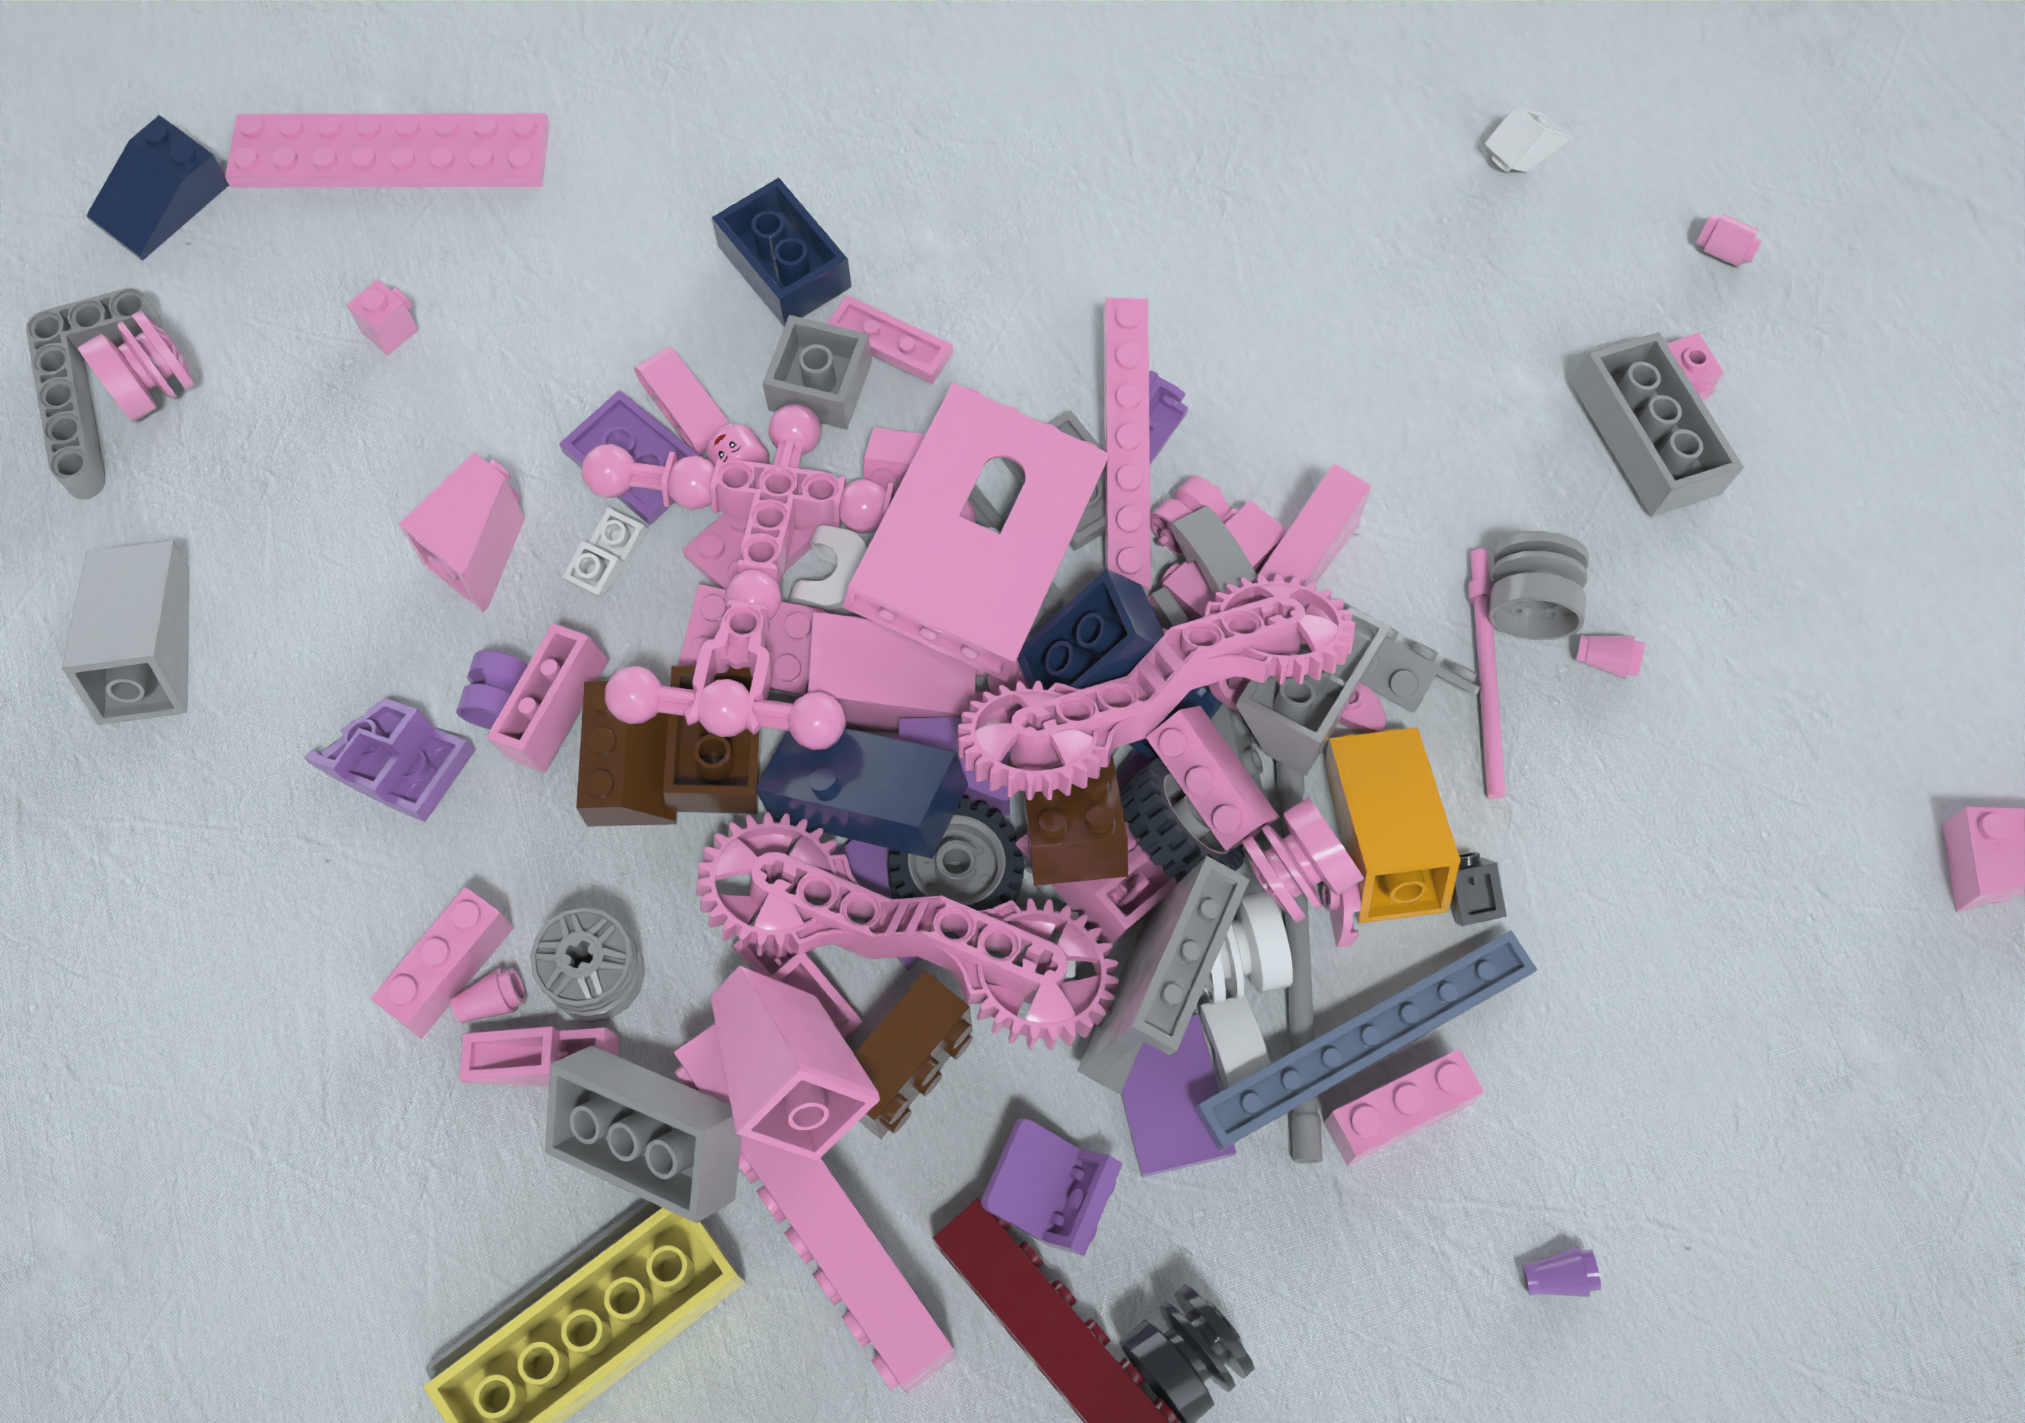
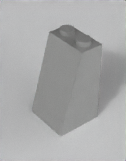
(131, 633)

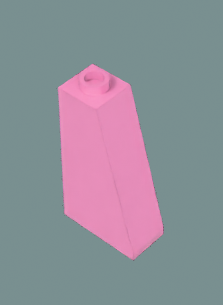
(1319, 529)

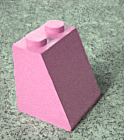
(468, 528)

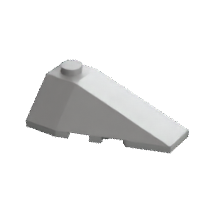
(1298, 719)

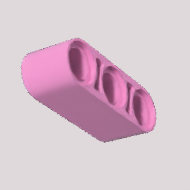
(680, 398)

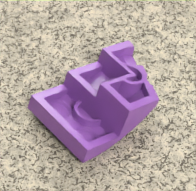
(395, 758)

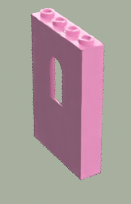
(953, 578)

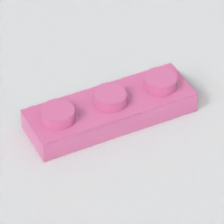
(895, 339)

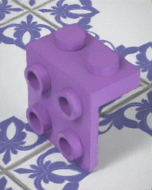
(1050, 1187)

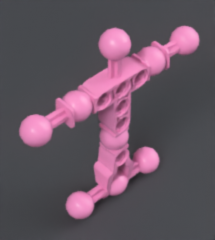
(774, 503)

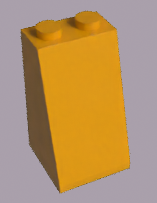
(1392, 824)

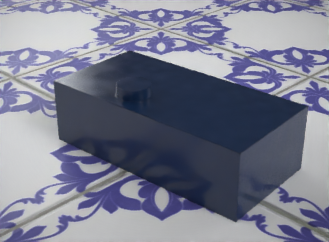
(867, 790)

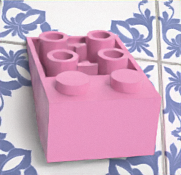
(1116, 902)

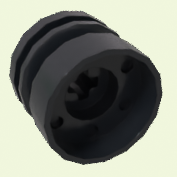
(1187, 1354)

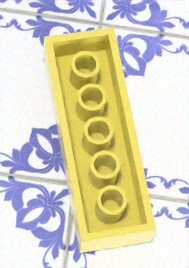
(590, 1327)

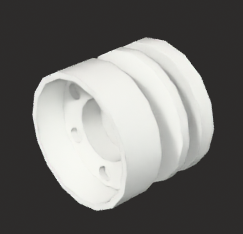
(1252, 947)

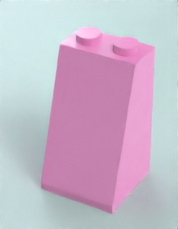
(886, 674)
(787, 1066)

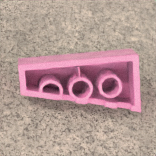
(1986, 855)

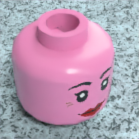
(736, 443)

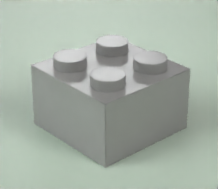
(819, 369)

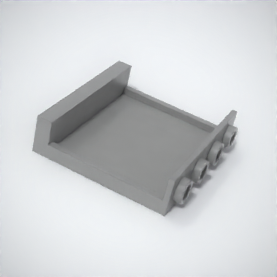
(1165, 972)

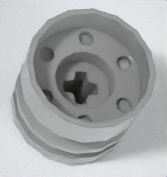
(1539, 585)
(593, 989)

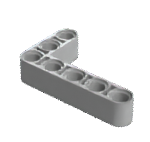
(63, 381)

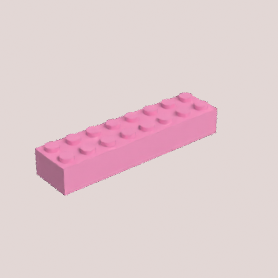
(836, 1236)

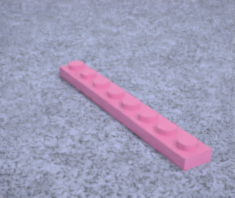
(1127, 439)

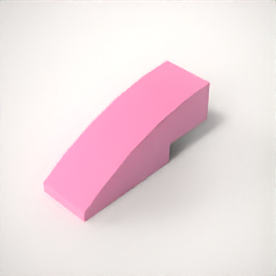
(804, 975)
(525, 1054)

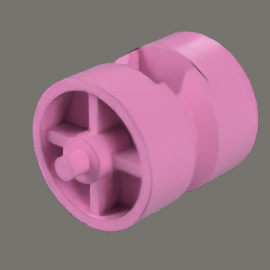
(1190, 496)

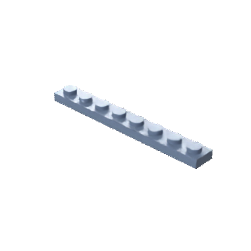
(1364, 1040)

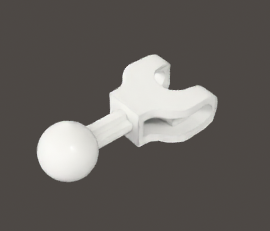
(845, 551)

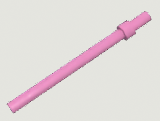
(1479, 595)

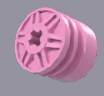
(136, 365)
(1301, 860)

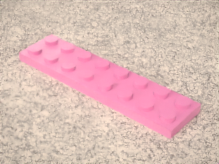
(388, 150)

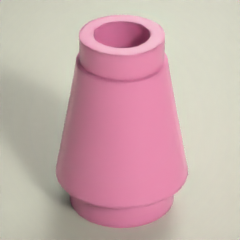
(1612, 654)
(490, 997)

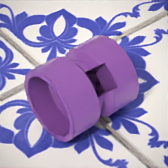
(492, 681)

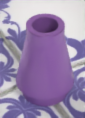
(1564, 1274)

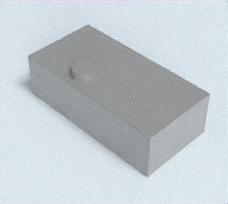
(1656, 424)
(643, 1133)

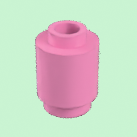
(1729, 239)

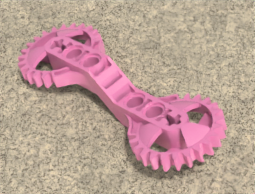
(1242, 634)
(909, 929)

